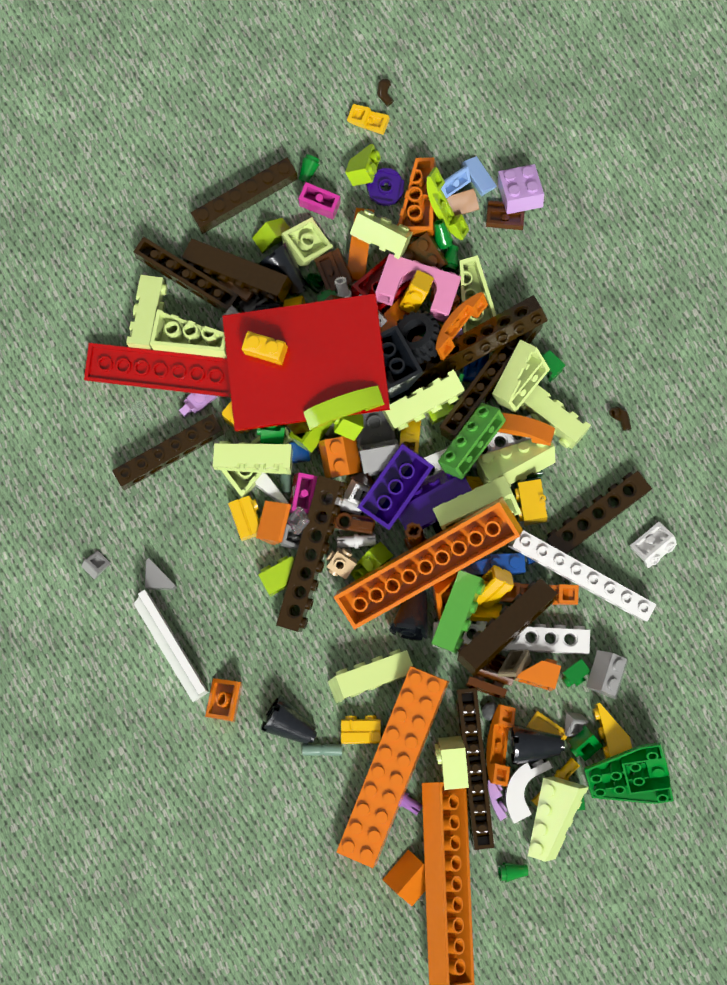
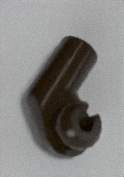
(382, 92)
(621, 416)

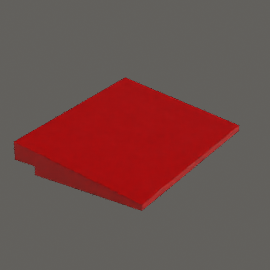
(329, 353)

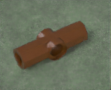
(357, 522)
(414, 535)

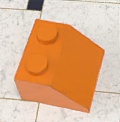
(339, 457)
(541, 675)

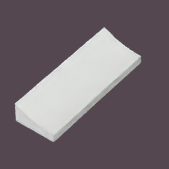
(170, 646)

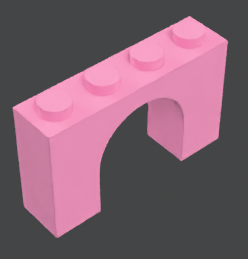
(401, 270)

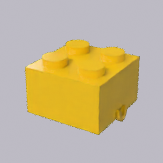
(532, 503)

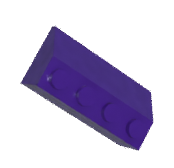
(395, 486)
(432, 493)

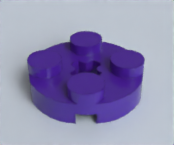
(388, 197)

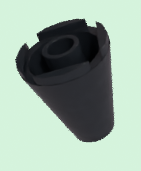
(285, 263)
(412, 618)
(288, 722)
(533, 745)

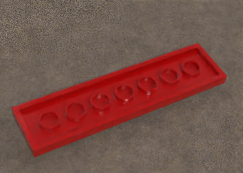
(157, 370)

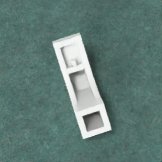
(514, 793)

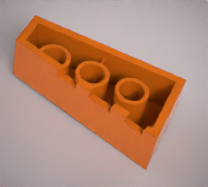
(417, 209)

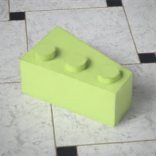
(381, 232)
(520, 376)
(452, 756)

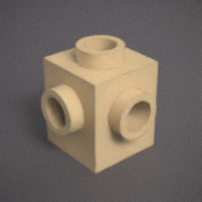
(342, 569)

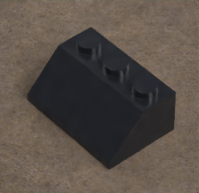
(400, 363)

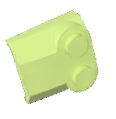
(306, 242)

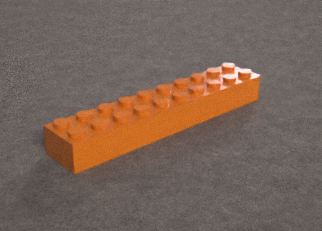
(428, 563)
(392, 767)
(447, 885)

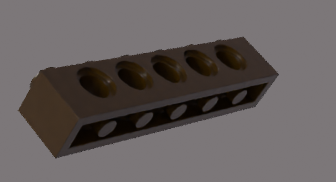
(185, 275)
(168, 452)
(639, 488)

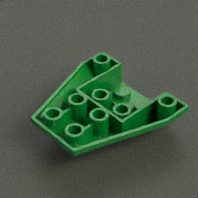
(632, 776)

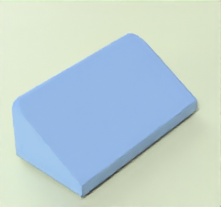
(479, 176)
(456, 181)

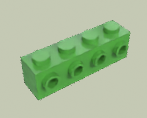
(471, 440)
(457, 612)

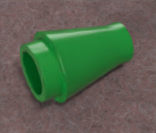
(308, 168)
(442, 235)
(452, 258)
(510, 871)

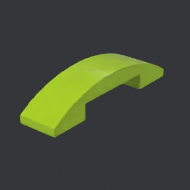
(441, 207)
(343, 406)

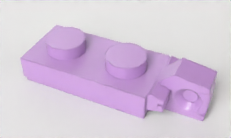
(196, 403)

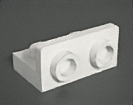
(654, 544)

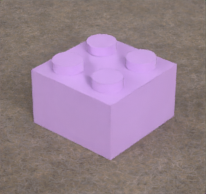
(520, 189)

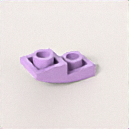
(498, 807)

